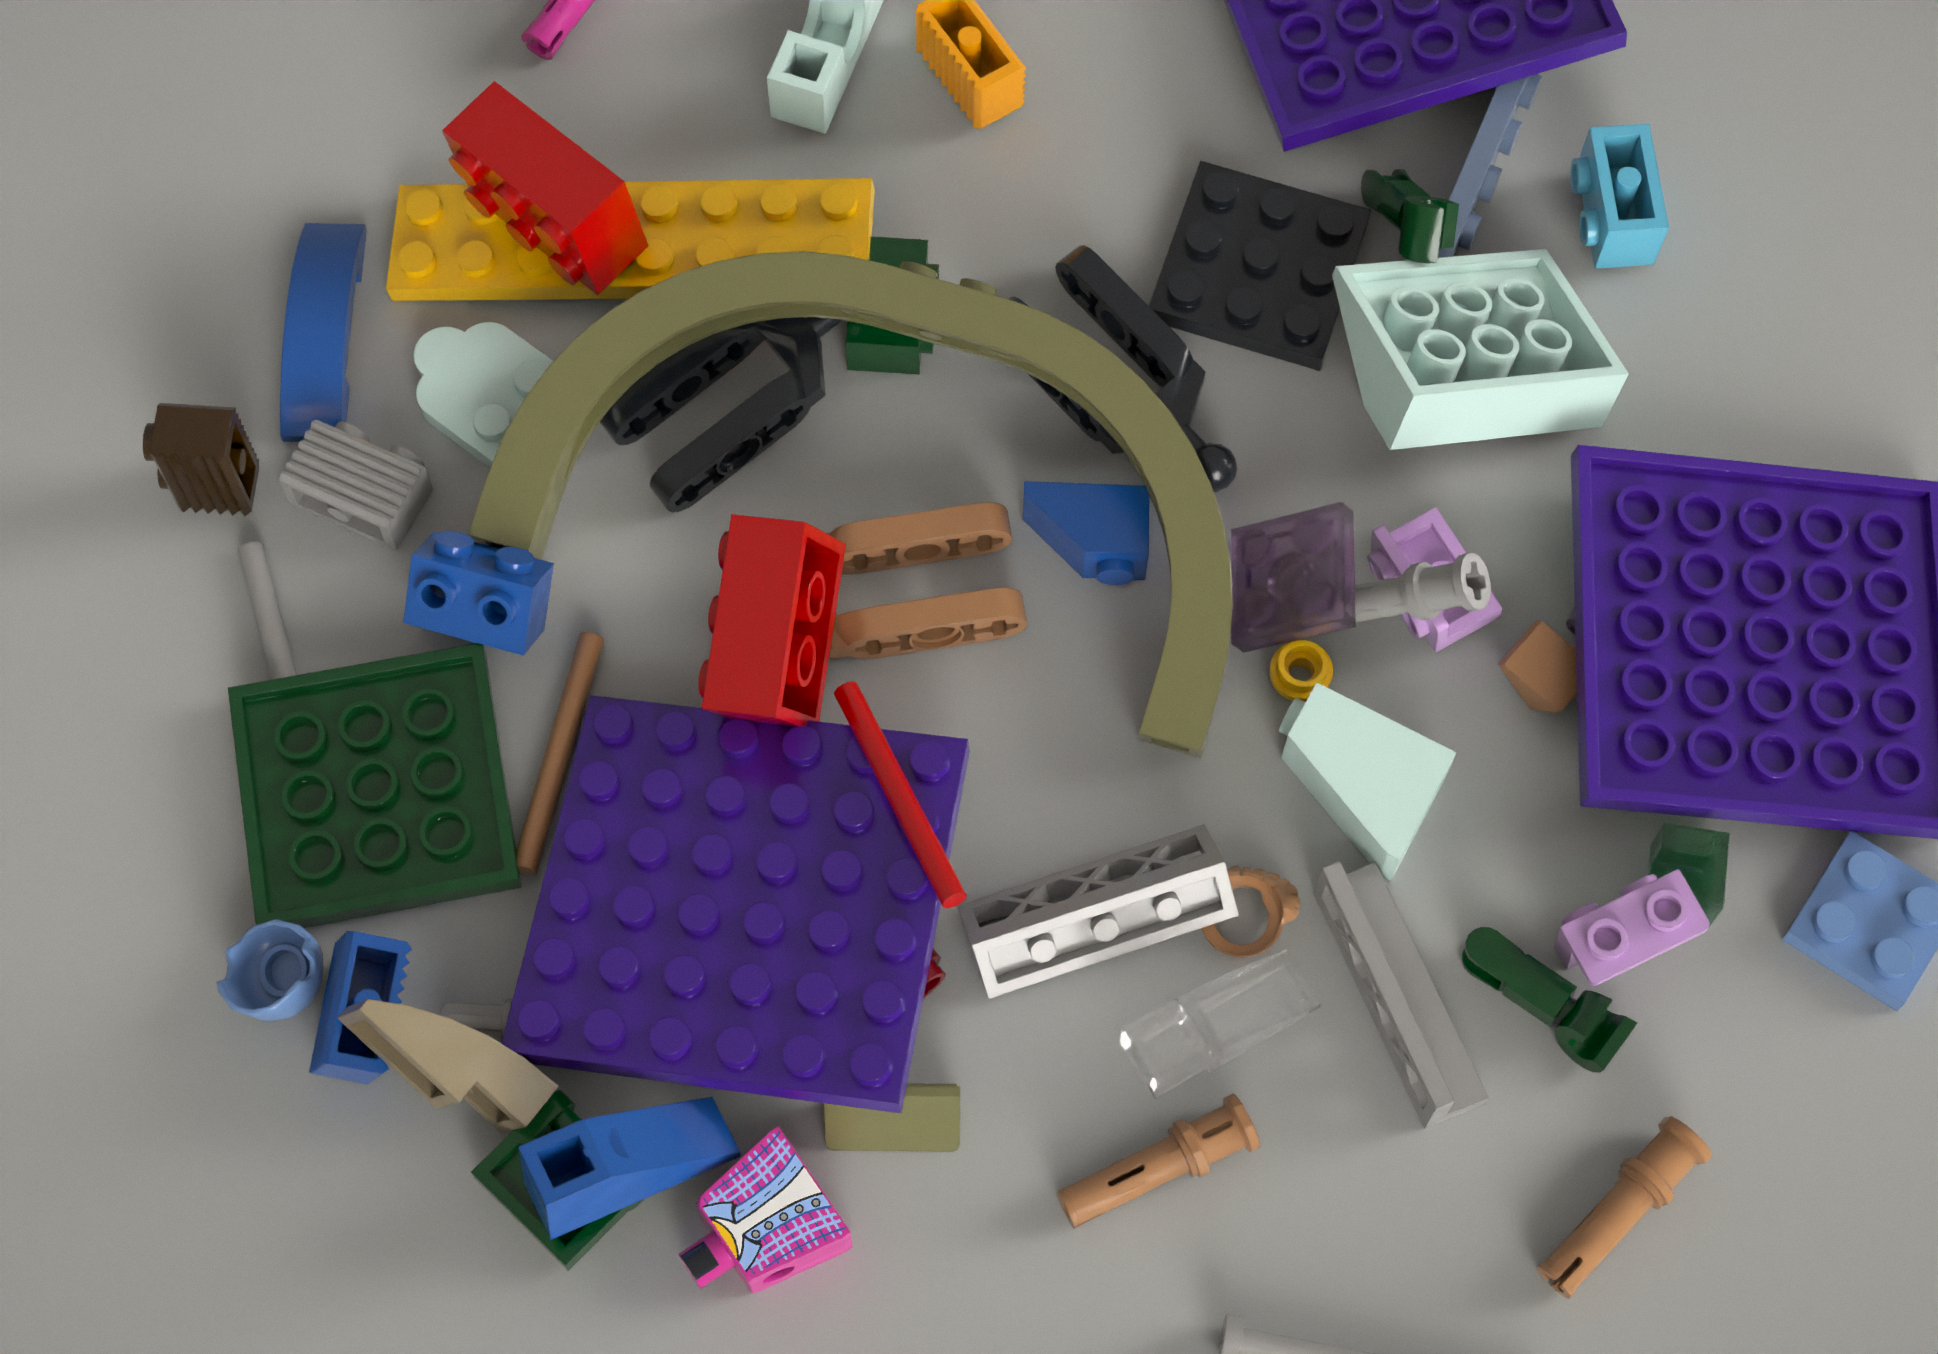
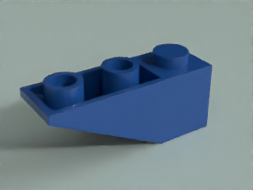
(622, 1160)

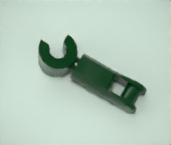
(1422, 220)
(1586, 1027)

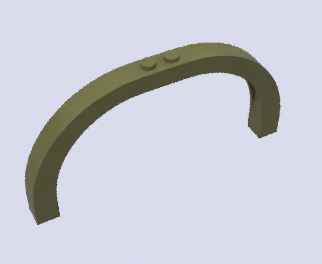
(909, 300)

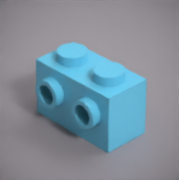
(1620, 196)

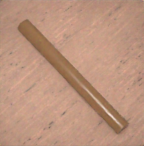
(558, 752)

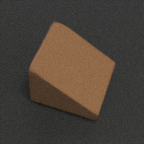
(1542, 668)

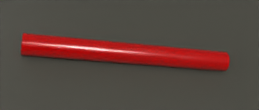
(900, 795)

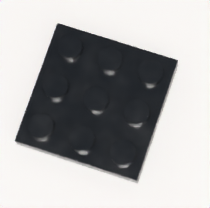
(1258, 264)

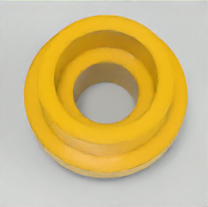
(1303, 654)

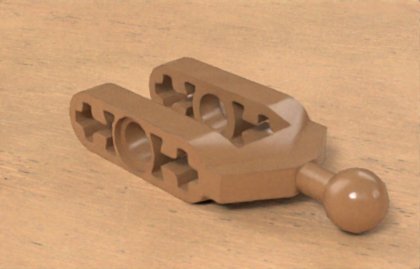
(935, 620)

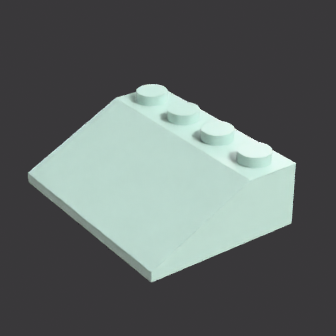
(1474, 349)

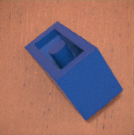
(1093, 527)

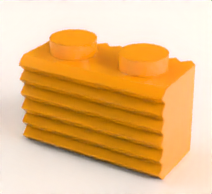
(970, 59)

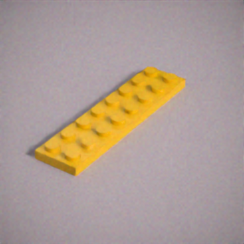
(455, 253)

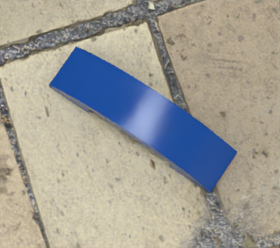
(319, 327)

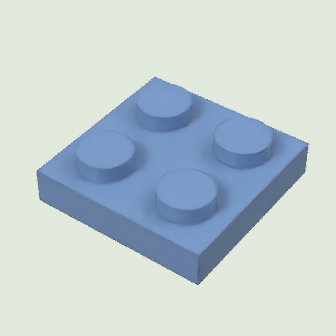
(1870, 921)

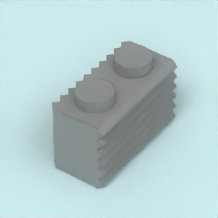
(356, 482)

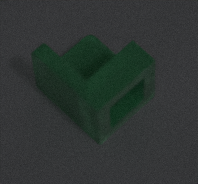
(1700, 858)

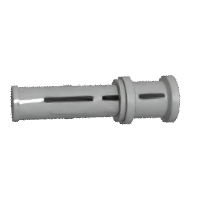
(1426, 590)

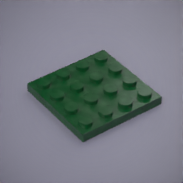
(373, 788)

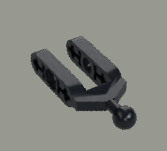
(1149, 345)
(744, 430)

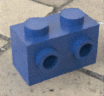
(478, 591)

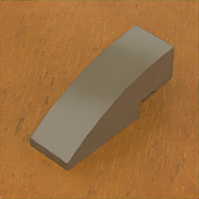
(451, 1062)

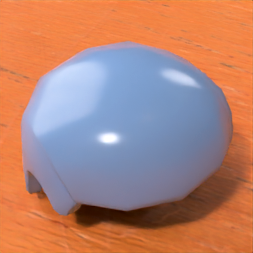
(272, 971)

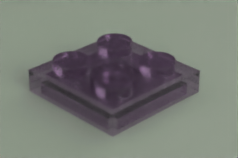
(1293, 577)

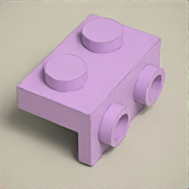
(1429, 541)
(1631, 929)

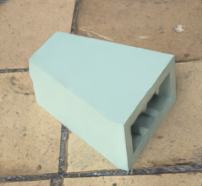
(1364, 772)

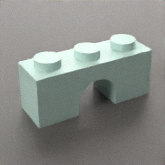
(818, 63)

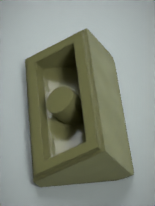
(926, 1124)

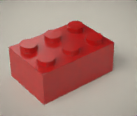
(545, 189)
(772, 621)

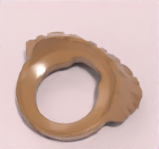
(1279, 899)

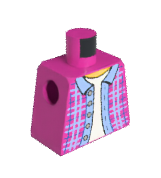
(765, 1220)

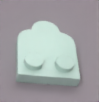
(475, 383)

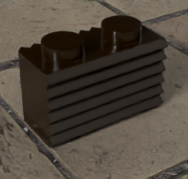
(203, 457)

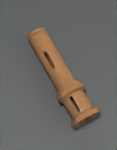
(1186, 1150)
(1642, 1185)

